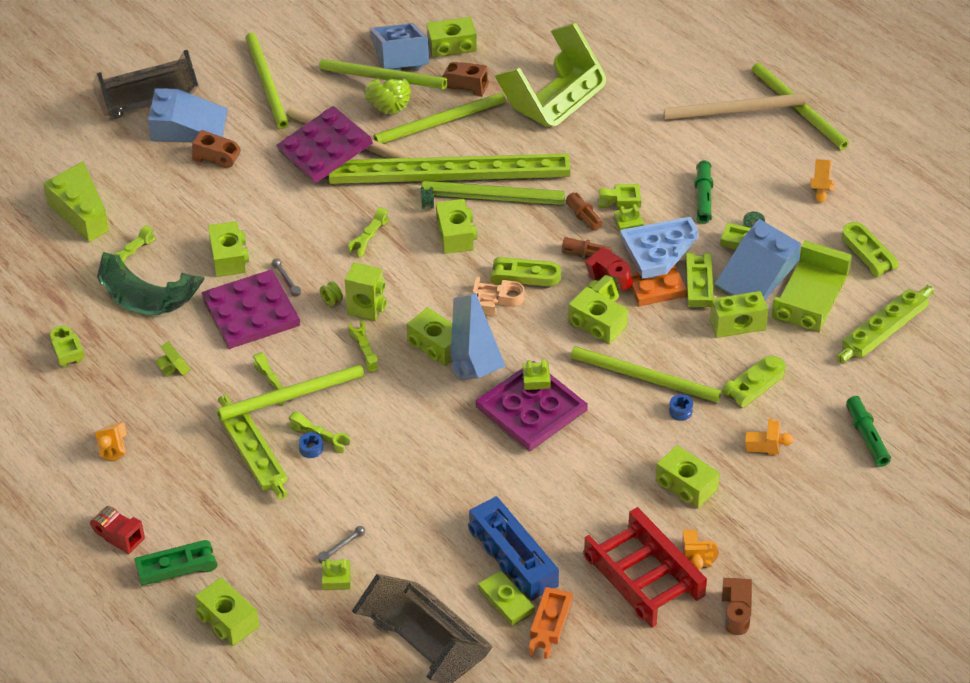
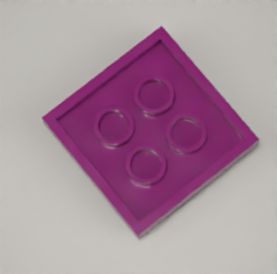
(324, 144)
(250, 309)
(531, 414)

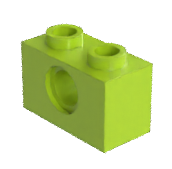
(451, 37)
(455, 226)
(227, 248)
(365, 291)
(738, 314)
(597, 315)
(431, 335)
(687, 476)
(226, 611)

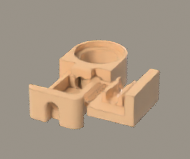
(497, 294)

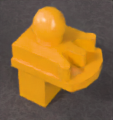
(822, 179)
(768, 441)
(111, 442)
(699, 552)

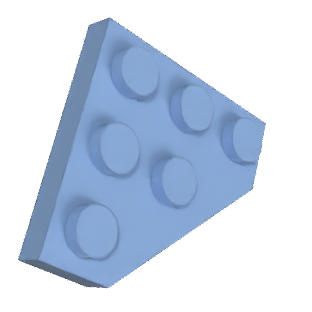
(659, 245)

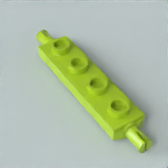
(884, 323)
(255, 451)

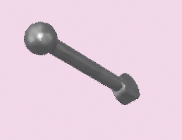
(295, 290)
(359, 531)

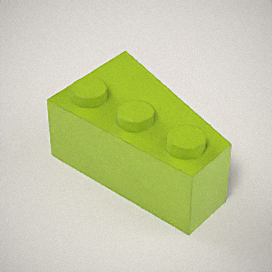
(77, 201)

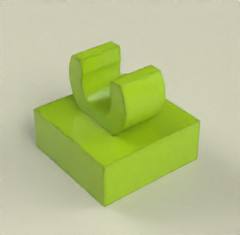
(628, 218)
(606, 287)
(68, 350)
(171, 361)
(536, 375)
(336, 575)

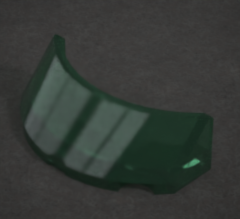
(140, 296)

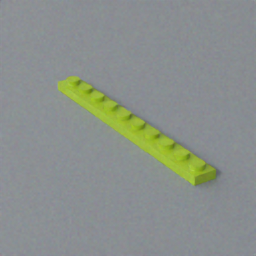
(452, 168)

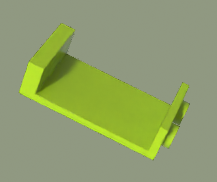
(813, 286)

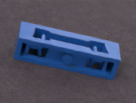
(487, 523)

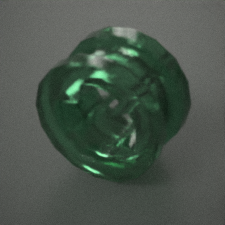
(427, 197)
(752, 217)

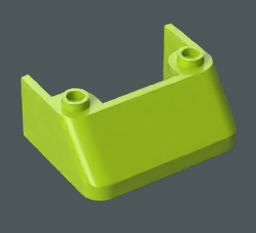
(577, 81)

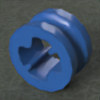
(681, 414)
(305, 441)

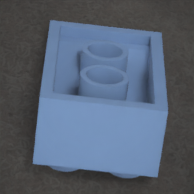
(400, 46)
(181, 116)
(759, 261)
(472, 341)

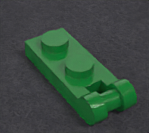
(175, 562)

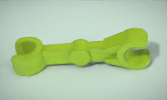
(145, 236)
(361, 242)
(360, 336)
(262, 365)
(301, 424)

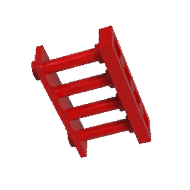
(655, 545)

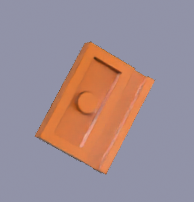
(659, 288)

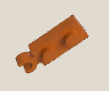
(549, 620)

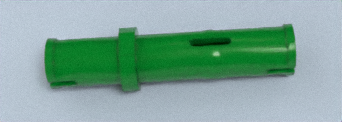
(704, 184)
(863, 422)

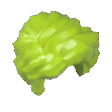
(390, 96)

